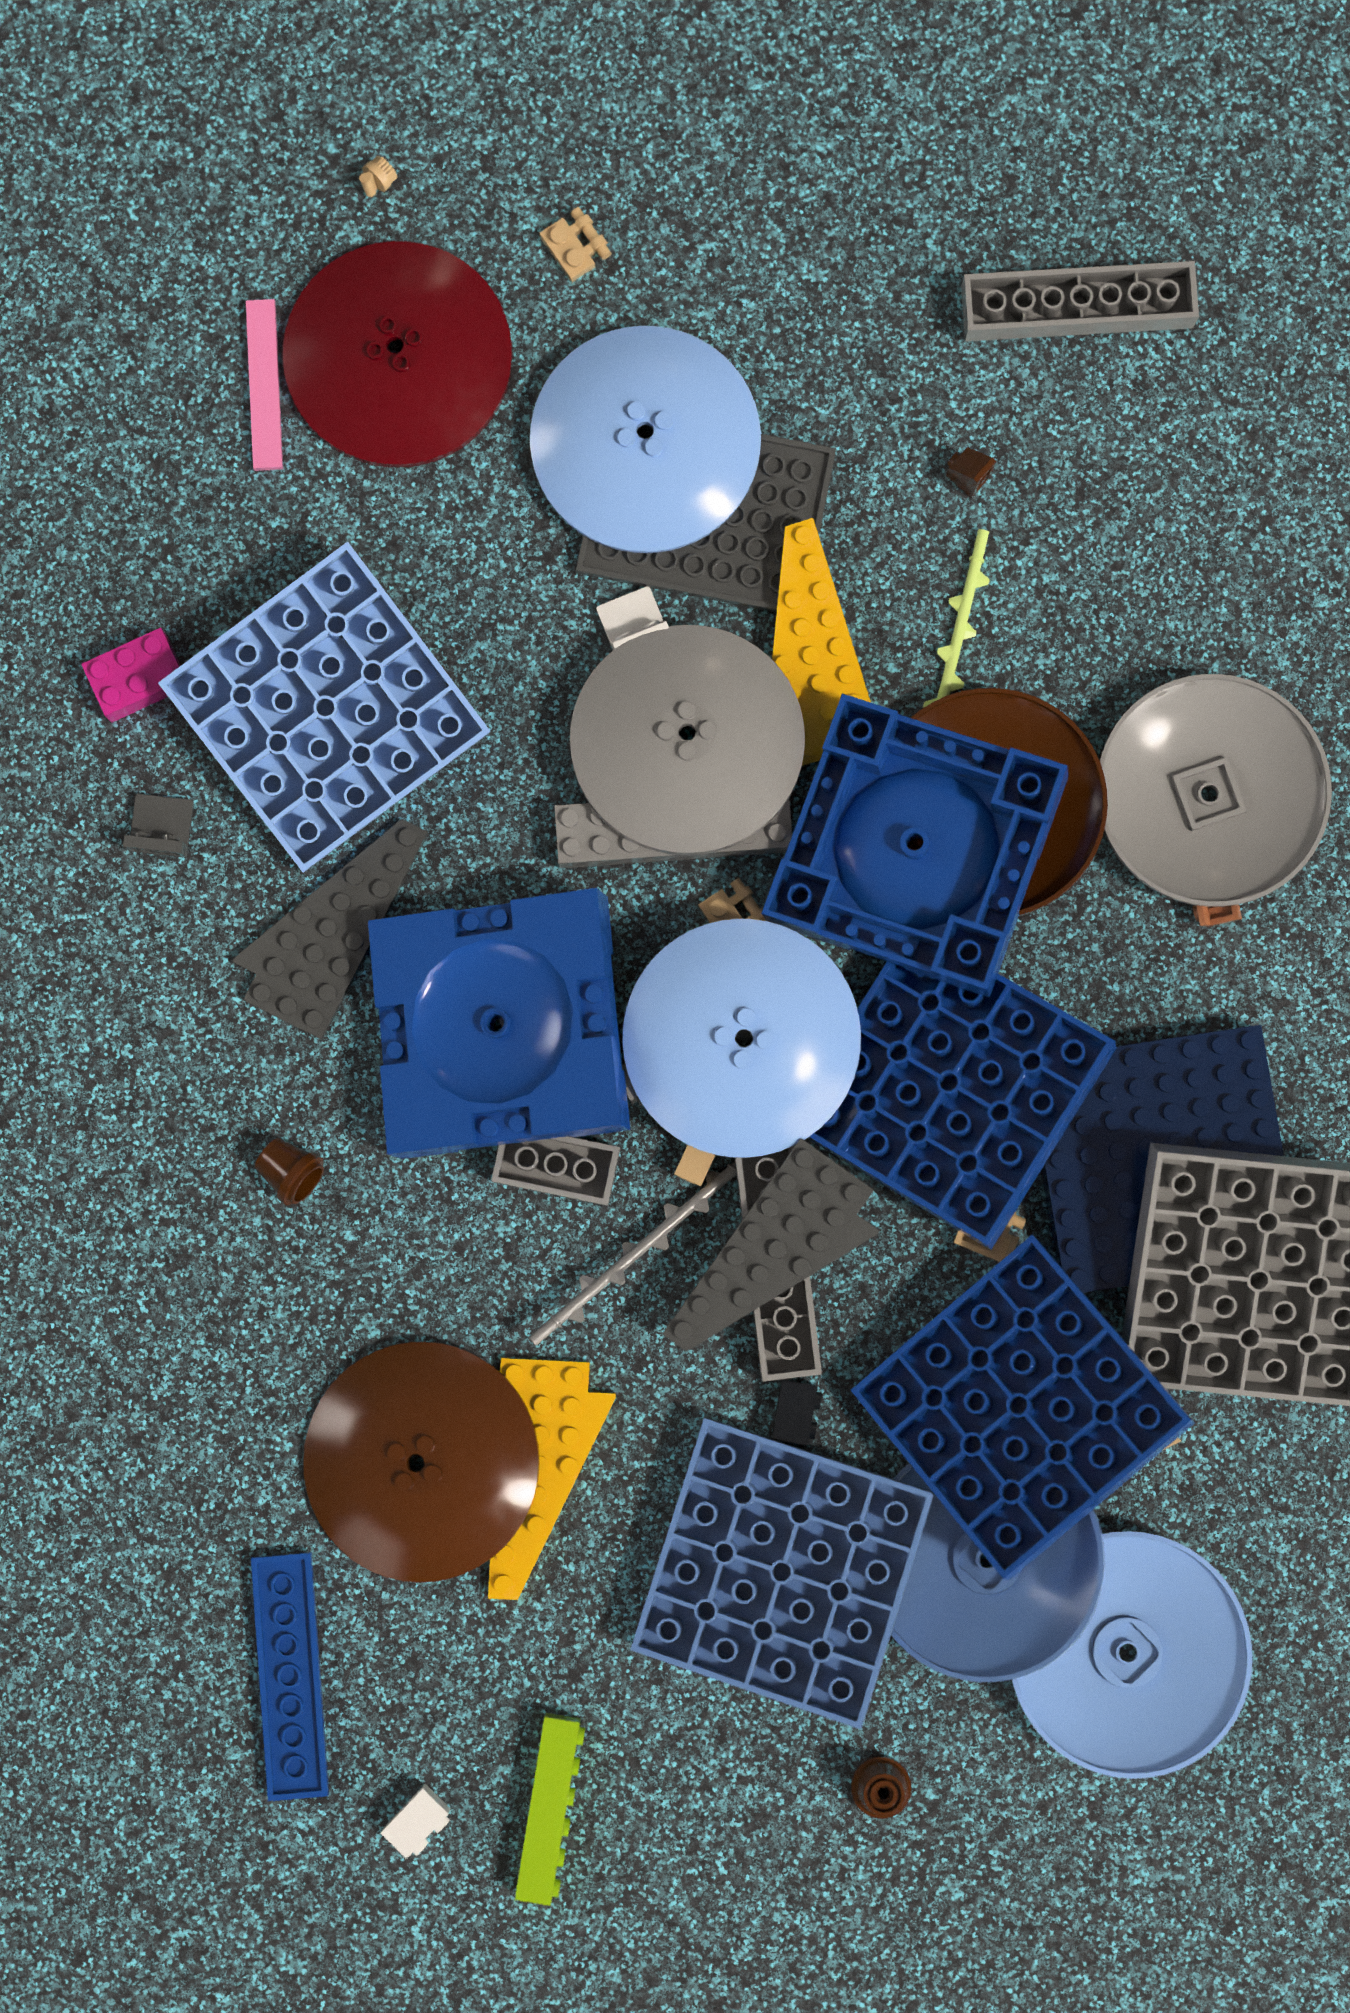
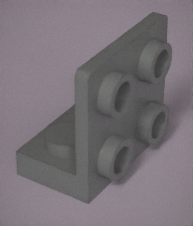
(160, 826)

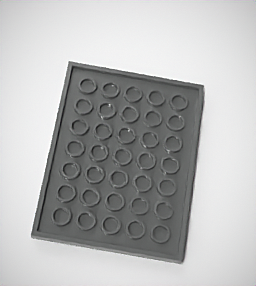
(743, 555)

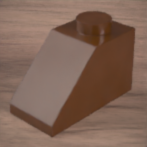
(970, 470)

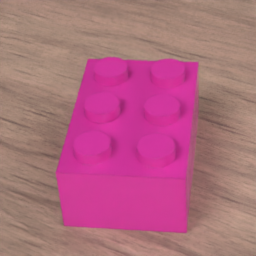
(130, 674)

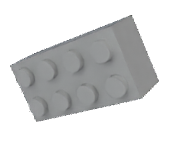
(559, 1168)

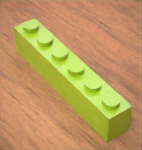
(548, 1809)

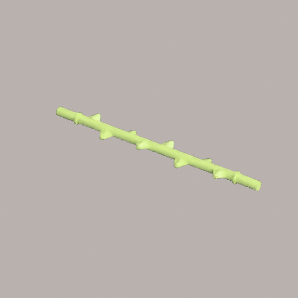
(962, 628)

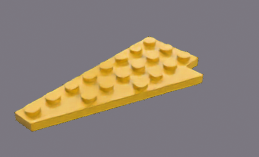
(812, 636)
(566, 1429)

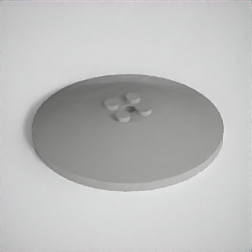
(675, 790)

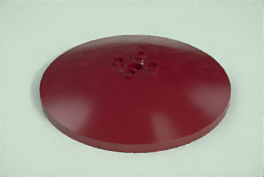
(405, 403)

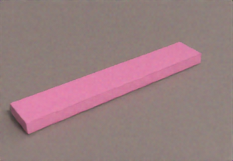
(264, 385)

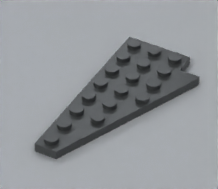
(320, 944)
(787, 1235)

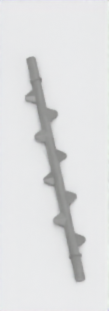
(632, 1251)

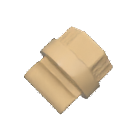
(377, 175)

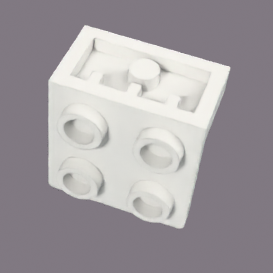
(630, 616)

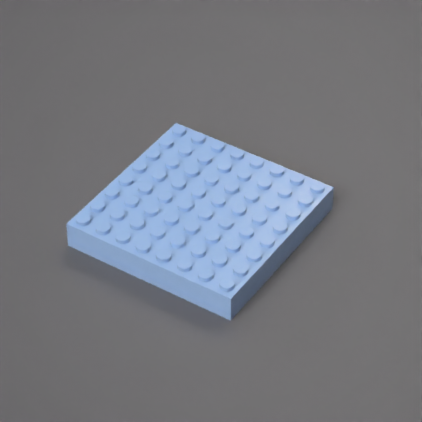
(324, 707)

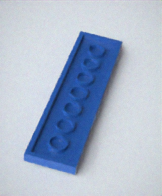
(289, 1676)

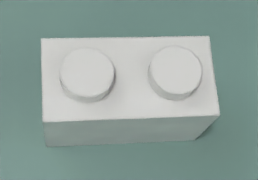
(415, 1821)

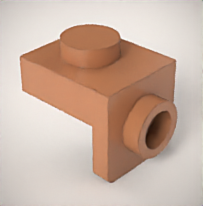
(1216, 915)

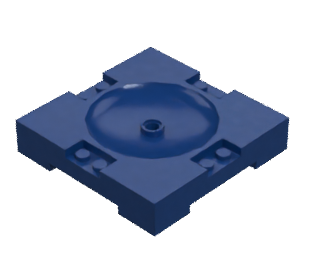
(928, 908)
(445, 985)

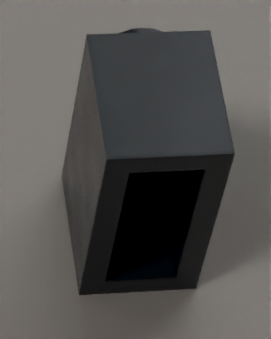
(795, 1412)

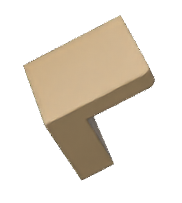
(694, 1165)

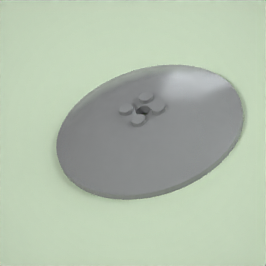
(1266, 781)

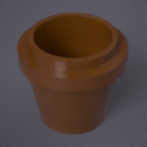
(289, 1170)
(879, 1773)

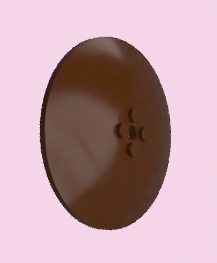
(1036, 727)
(474, 1450)

